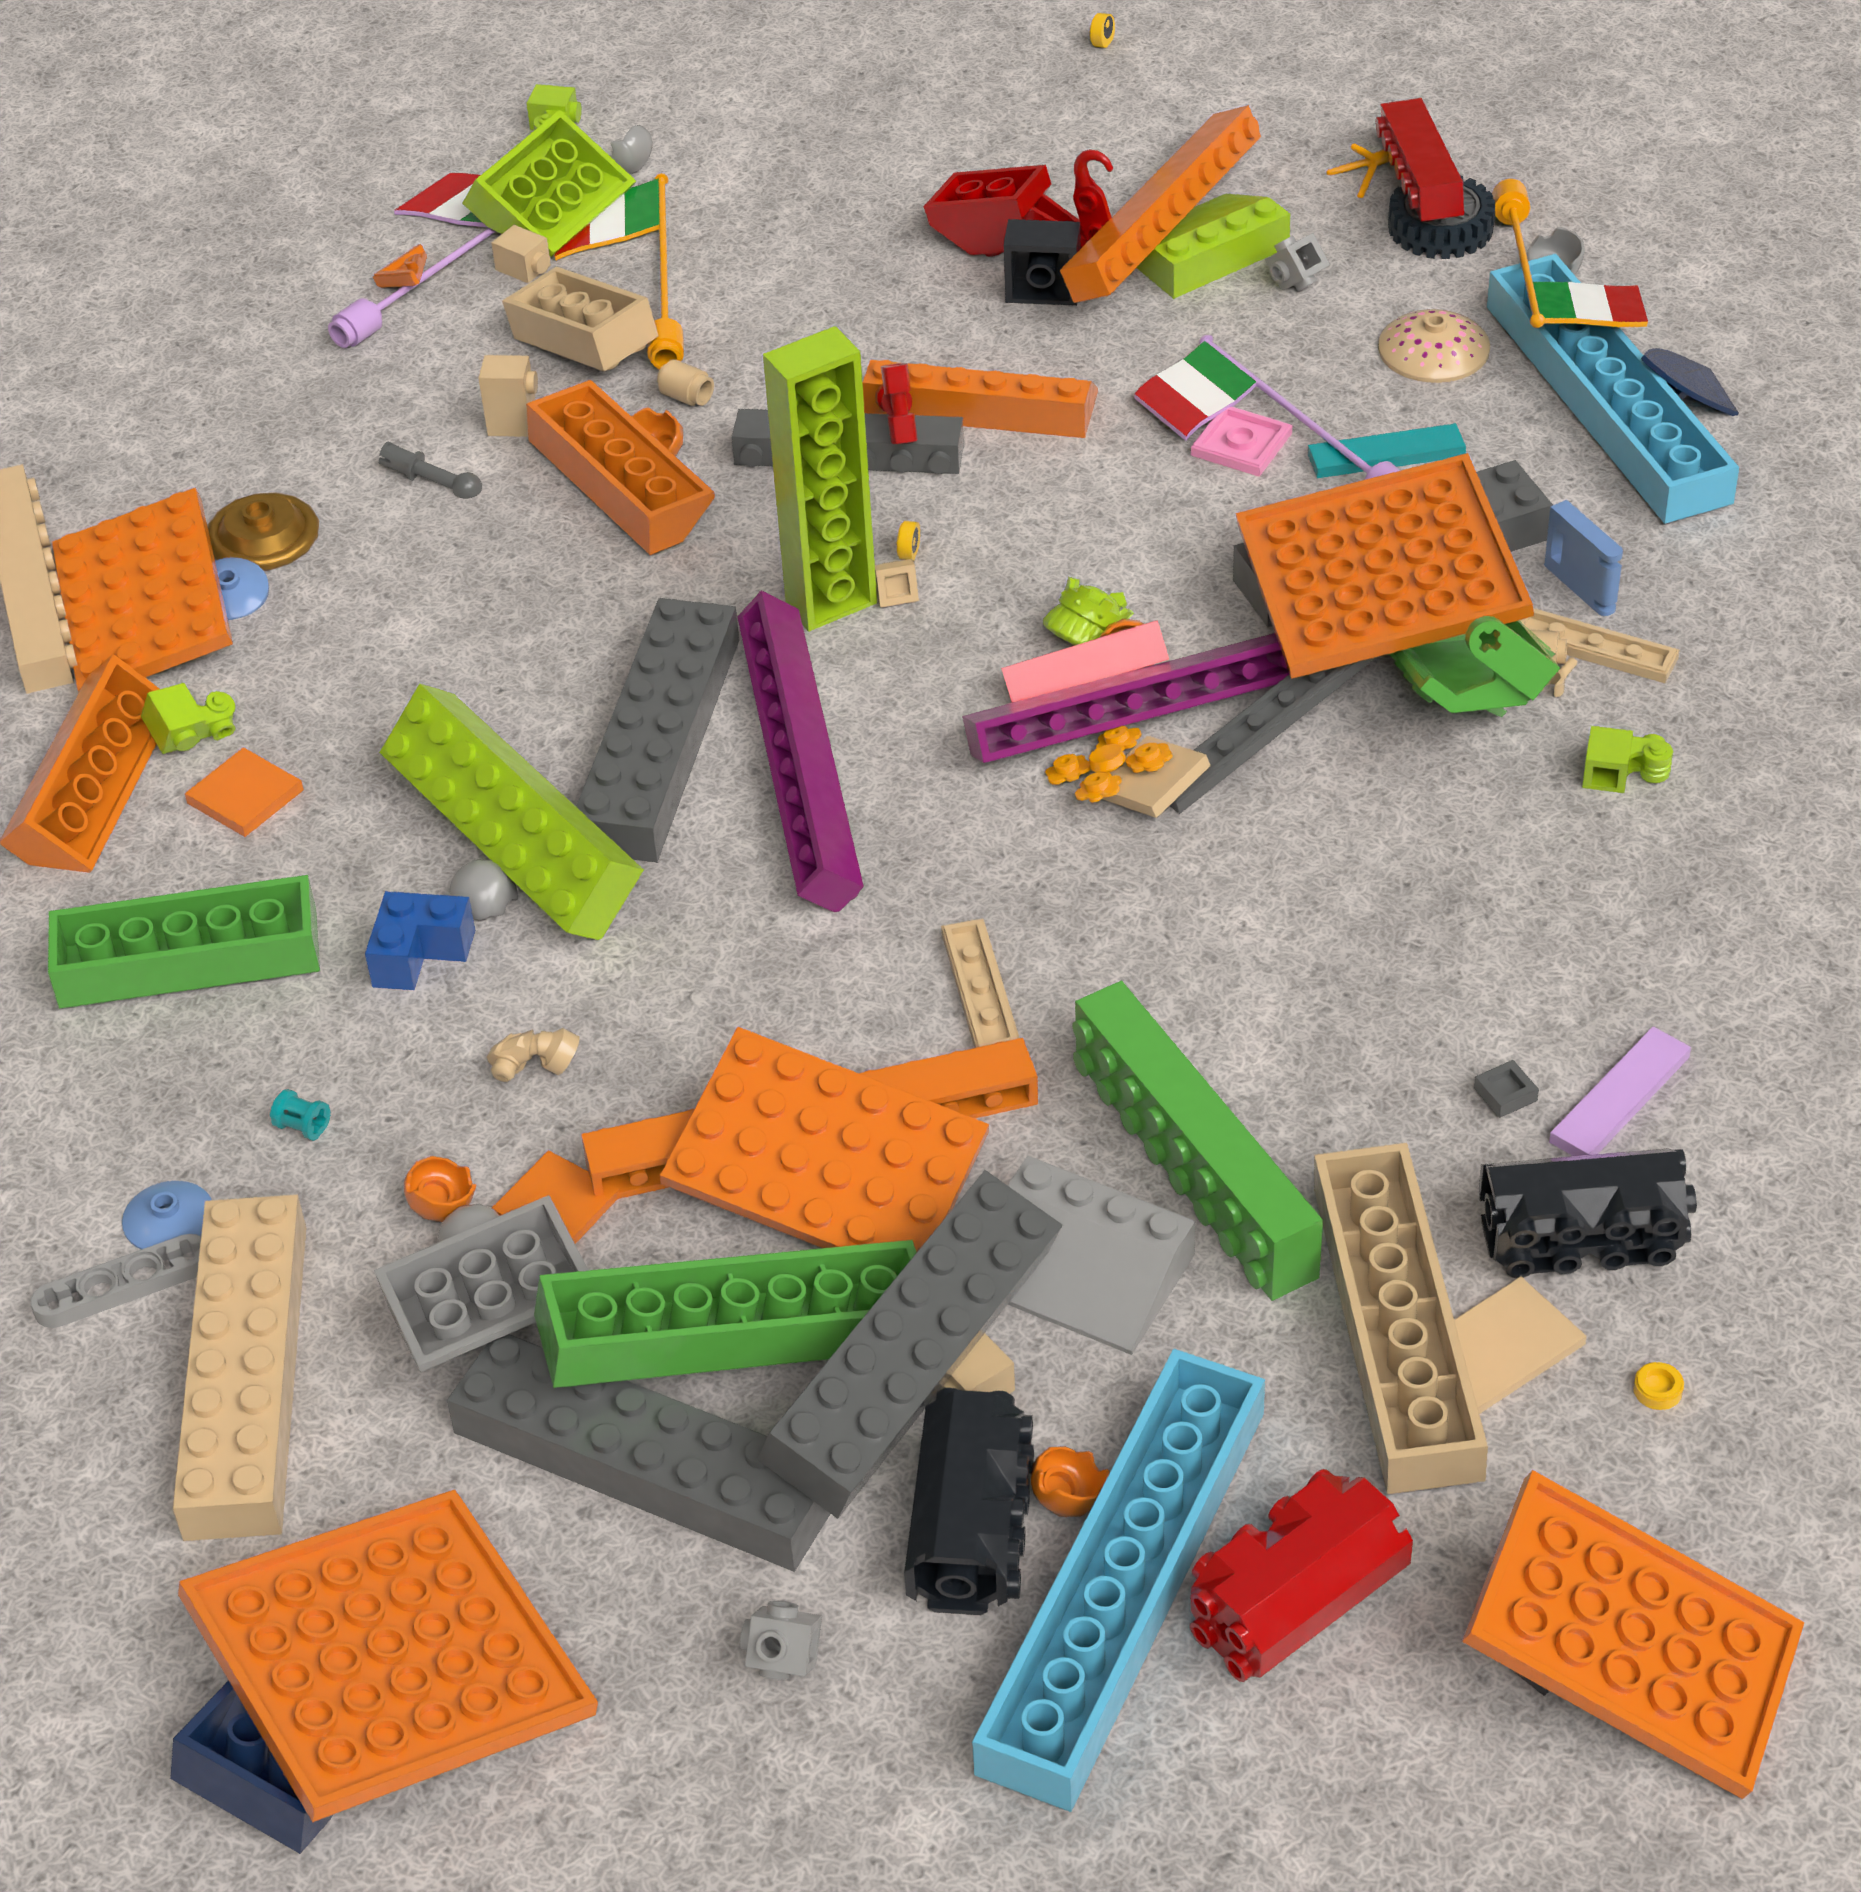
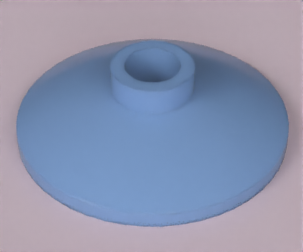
(242, 586)
(147, 1222)

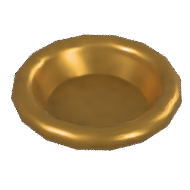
(264, 529)

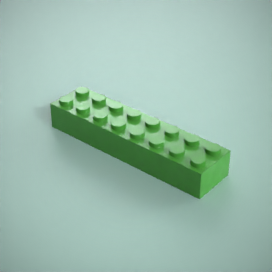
(1197, 1141)
(709, 1312)

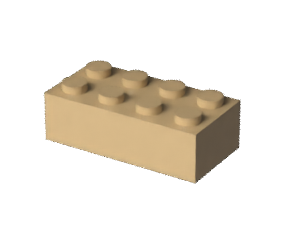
(580, 318)

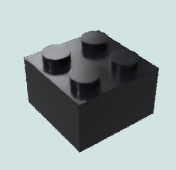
(1034, 258)

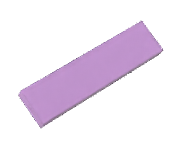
(1620, 1094)

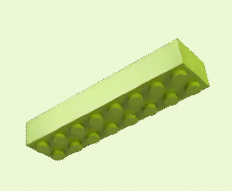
(821, 476)
(511, 812)

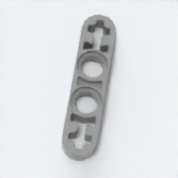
(119, 1275)

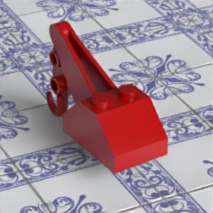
(976, 204)

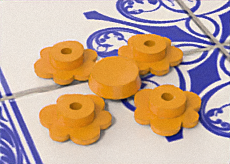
(1106, 759)

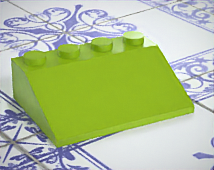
(549, 184)
(1216, 242)

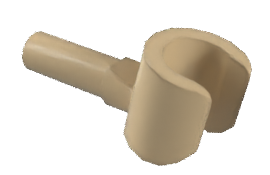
(1560, 676)

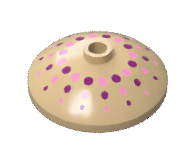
(1434, 346)

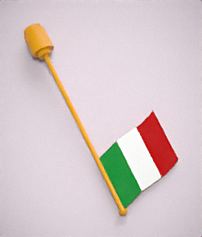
(630, 216)
(1565, 300)

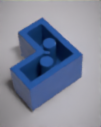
(417, 929)

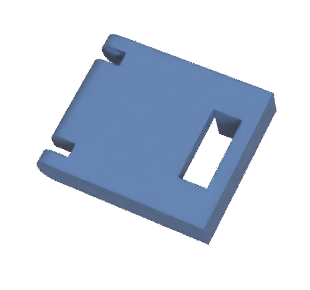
(1583, 557)

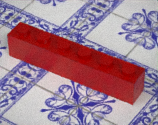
(1420, 159)

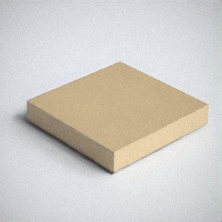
(1158, 789)

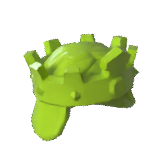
(1085, 612)

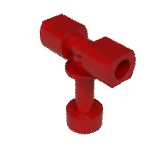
(896, 401)

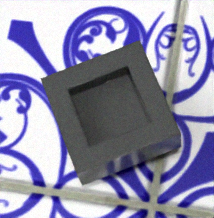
(1506, 1088)

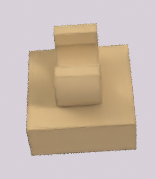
(896, 583)

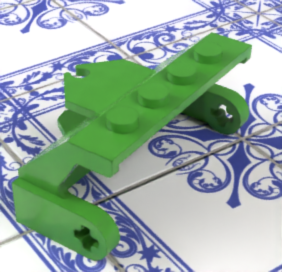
(1482, 669)

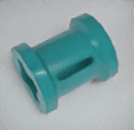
(300, 1114)

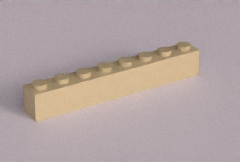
(30, 587)

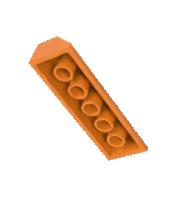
(993, 398)
(618, 465)
(85, 773)

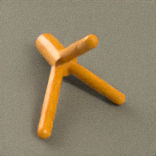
(1371, 160)

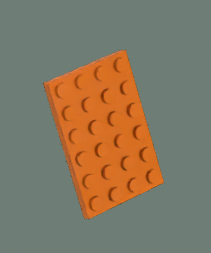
(143, 588)
(821, 1149)
(1635, 1634)

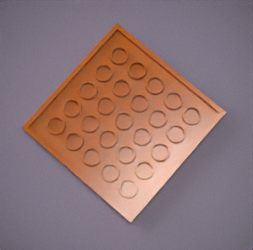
(1382, 565)
(385, 1653)

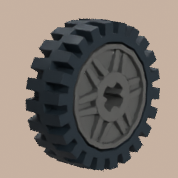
(1444, 235)

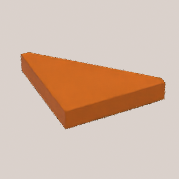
(404, 270)

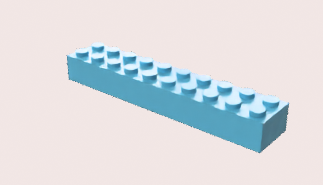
(1619, 400)
(1118, 1581)

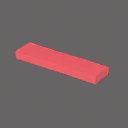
(1086, 662)

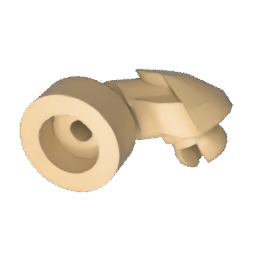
(513, 1052)

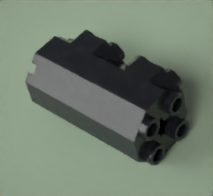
(1606, 1205)
(969, 1502)

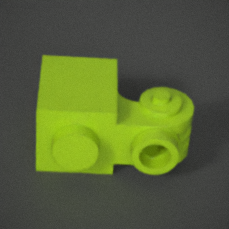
(548, 99)
(180, 723)
(1617, 753)

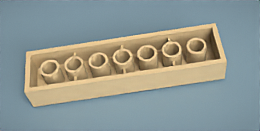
(1399, 1320)
(241, 1369)

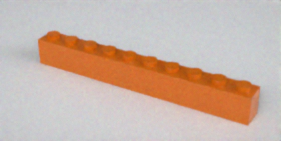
(1160, 204)
(967, 1081)

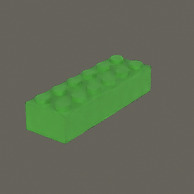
(183, 941)

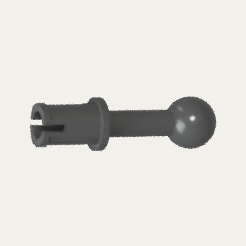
(463, 485)

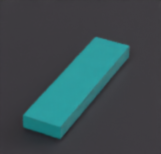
(1399, 448)

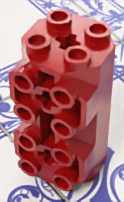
(1289, 1583)

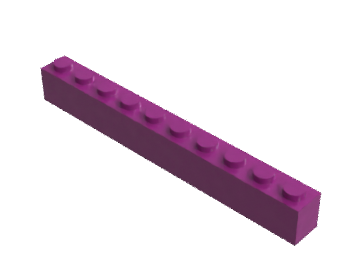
(1125, 698)
(799, 754)

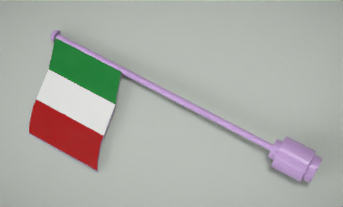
(439, 202)
(1213, 382)

